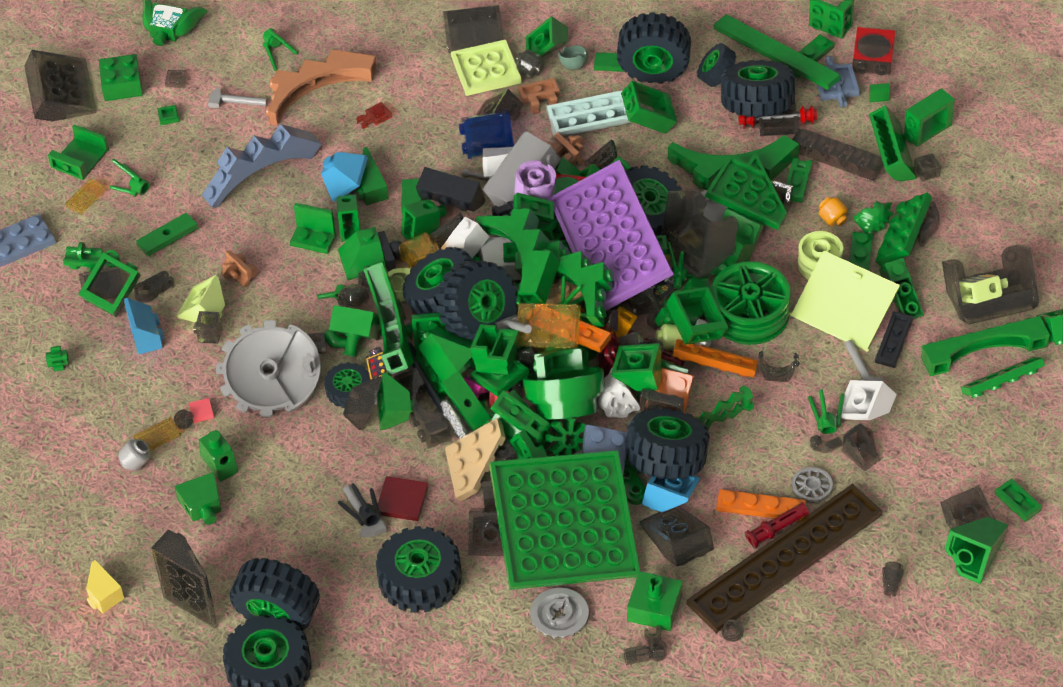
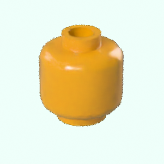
(833, 211)

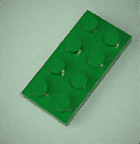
(903, 229)

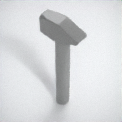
(216, 98)
(511, 322)
(859, 363)
(367, 531)

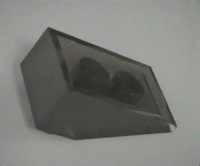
(678, 535)

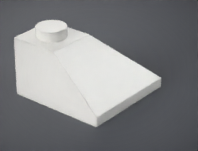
(467, 236)
(867, 400)

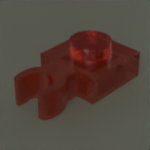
(376, 114)

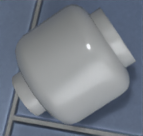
(134, 454)

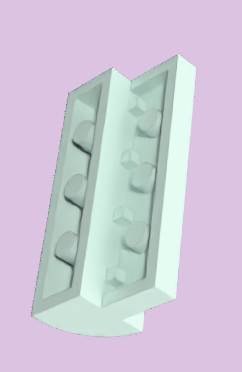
(587, 114)

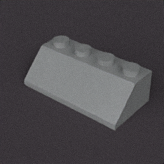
(528, 148)

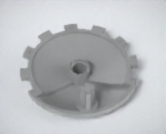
(286, 352)

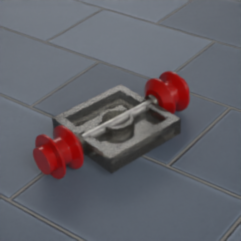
(780, 124)

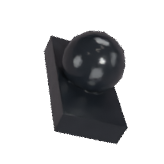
(389, 250)

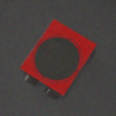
(873, 51)

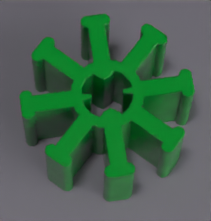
(567, 429)

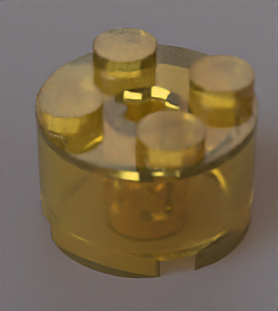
(416, 249)

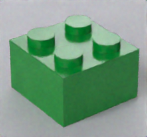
(120, 77)

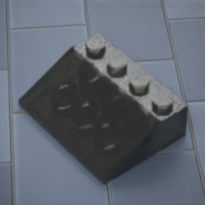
(58, 86)
(183, 577)

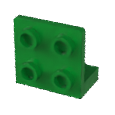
(830, 18)
(314, 228)

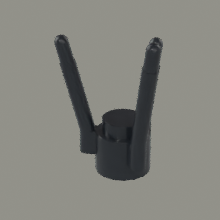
(368, 513)

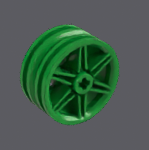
(750, 292)

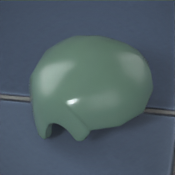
(573, 57)

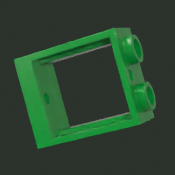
(938, 105)
(660, 119)
(115, 308)
(698, 333)

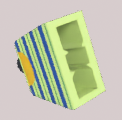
(982, 288)

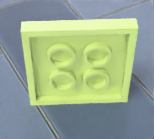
(486, 67)

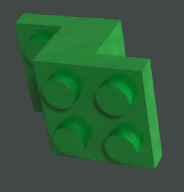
(745, 240)

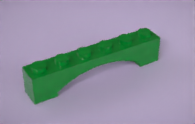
(1024, 334)

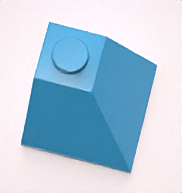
(343, 173)
(667, 493)

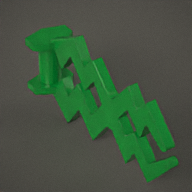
(743, 396)

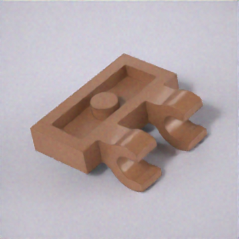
(536, 91)

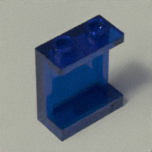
(485, 131)

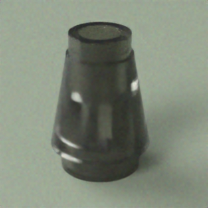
(892, 577)

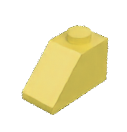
(102, 589)

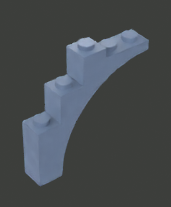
(260, 152)

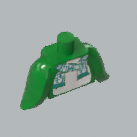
(168, 21)

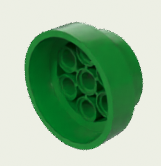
(565, 393)

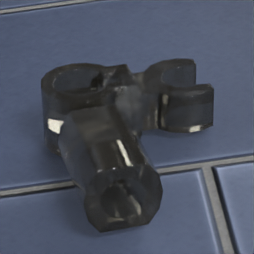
(655, 650)

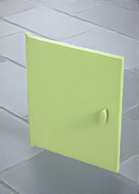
(843, 302)

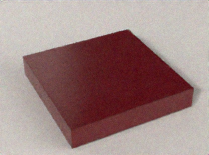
(402, 498)

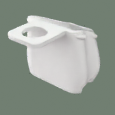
(617, 398)

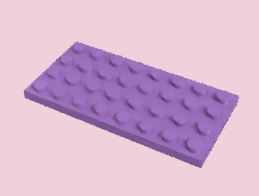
(611, 227)

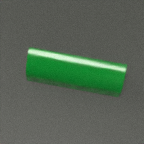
(892, 145)

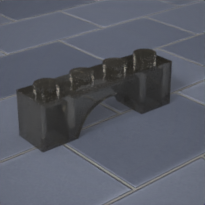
(431, 426)

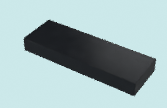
(894, 339)

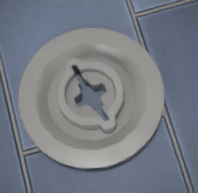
(553, 601)

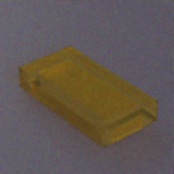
(85, 196)
(159, 433)

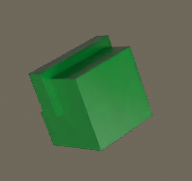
(494, 349)

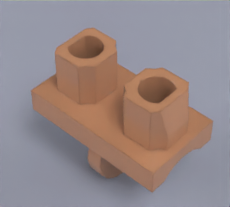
(575, 143)
(236, 268)

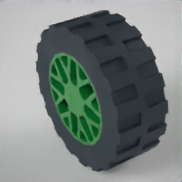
(715, 63)
(341, 381)

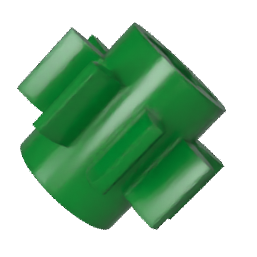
(57, 358)

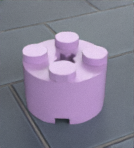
(535, 180)

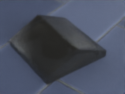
(966, 507)

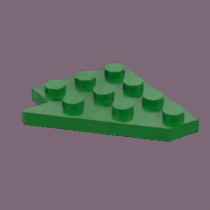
(748, 191)

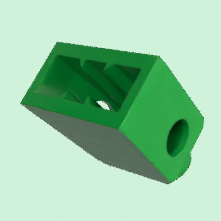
(347, 210)
(421, 218)
(214, 448)
(200, 498)

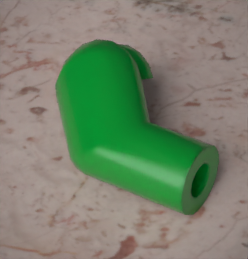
(334, 340)

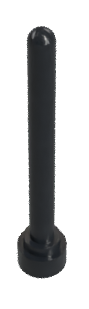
(428, 385)

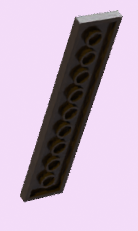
(784, 558)

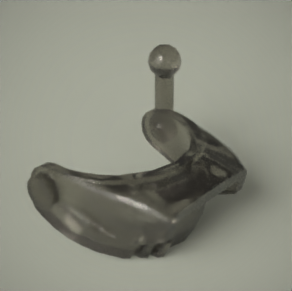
(781, 374)

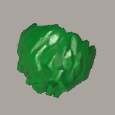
(874, 219)

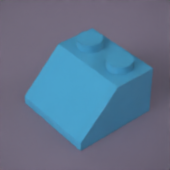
(144, 326)

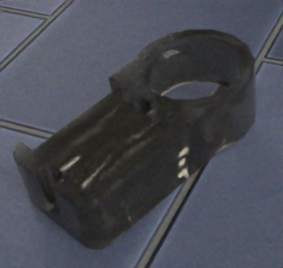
(155, 285)

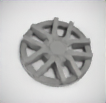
(812, 484)

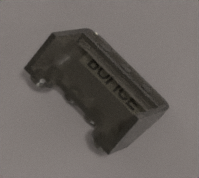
(703, 242)
(1018, 297)

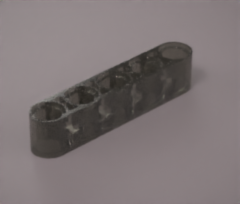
(838, 154)

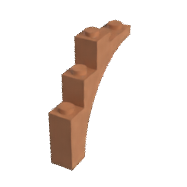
(337, 68)

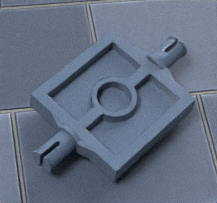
(843, 88)

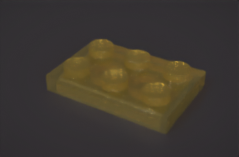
(551, 325)

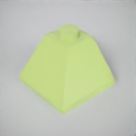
(203, 297)

